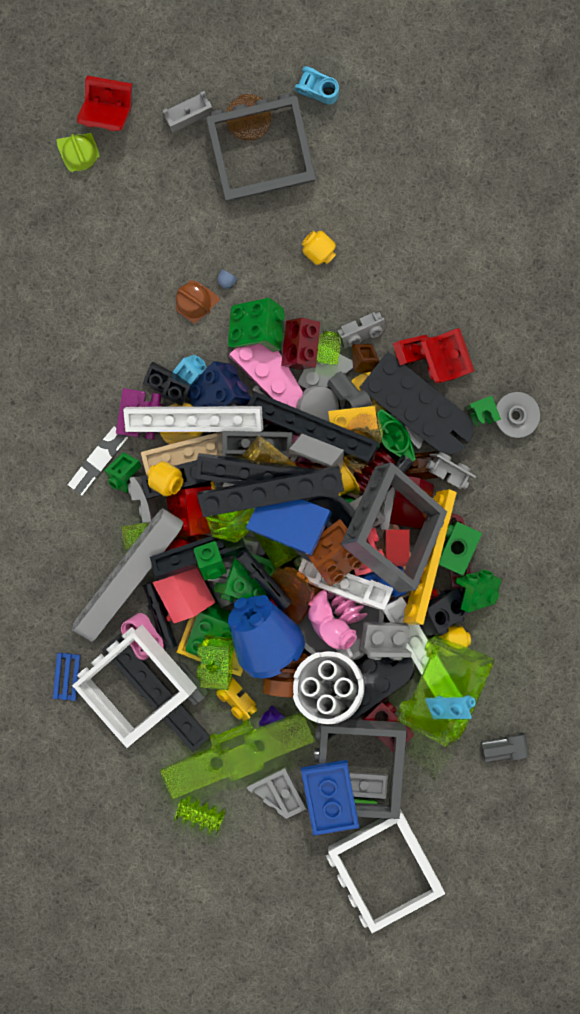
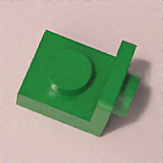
(121, 470)

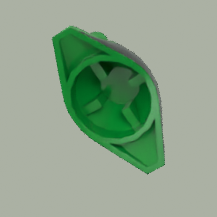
(395, 437)

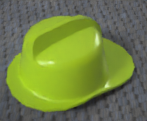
(78, 151)

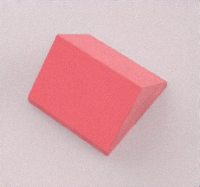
(184, 594)

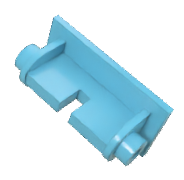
(450, 707)

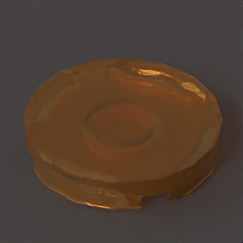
(252, 126)
(294, 585)

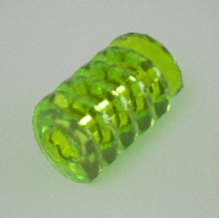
(199, 814)

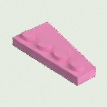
(267, 373)

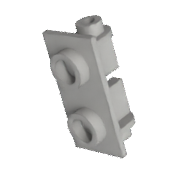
(372, 326)
(457, 473)

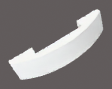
(351, 587)

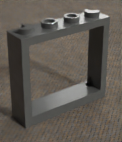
(272, 185)
(365, 516)
(371, 728)

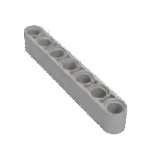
(127, 575)

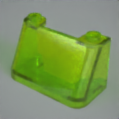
(448, 673)

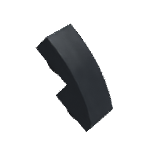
(168, 383)

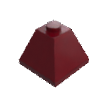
(406, 513)

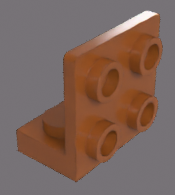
(331, 557)

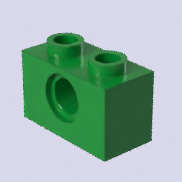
(468, 538)

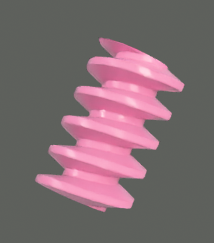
(346, 609)

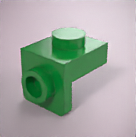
(210, 561)

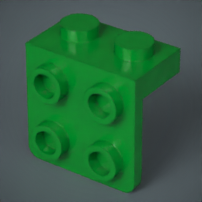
(256, 324)
(240, 584)
(211, 622)

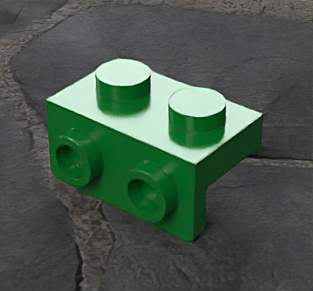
(480, 590)

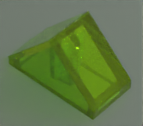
(230, 525)

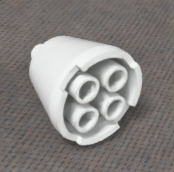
(319, 680)

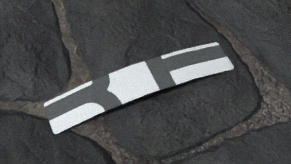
(97, 461)

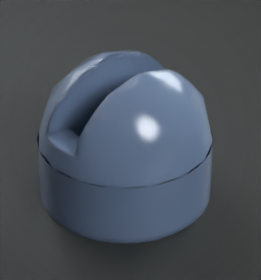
(226, 279)

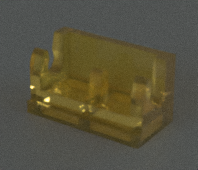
(263, 451)

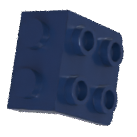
(219, 387)

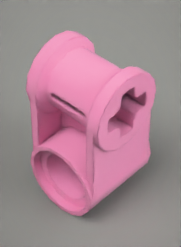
(135, 622)

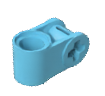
(313, 83)

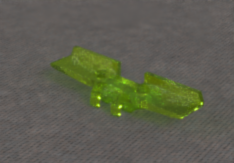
(240, 761)

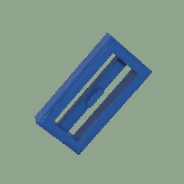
(64, 696)

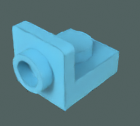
(190, 368)

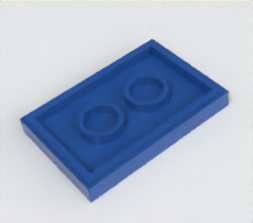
(291, 524)
(330, 797)

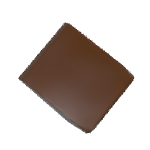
(364, 358)

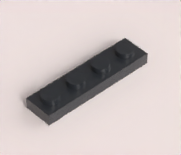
(184, 558)

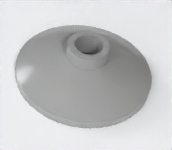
(528, 414)

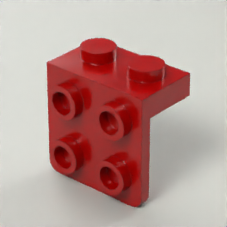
(105, 103)
(446, 356)
(187, 508)

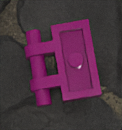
(135, 398)

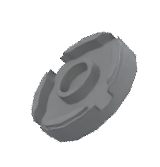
(318, 401)

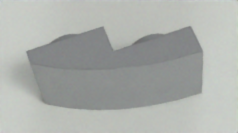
(148, 507)

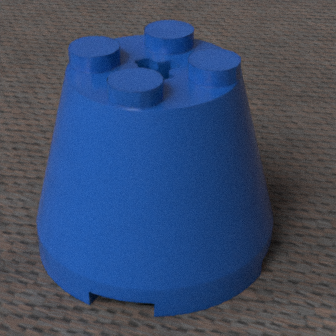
(264, 637)

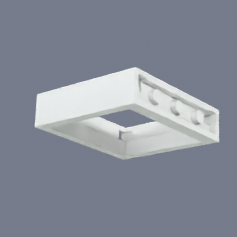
(104, 707)
(355, 897)

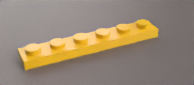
(419, 599)

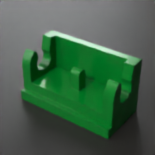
(483, 410)

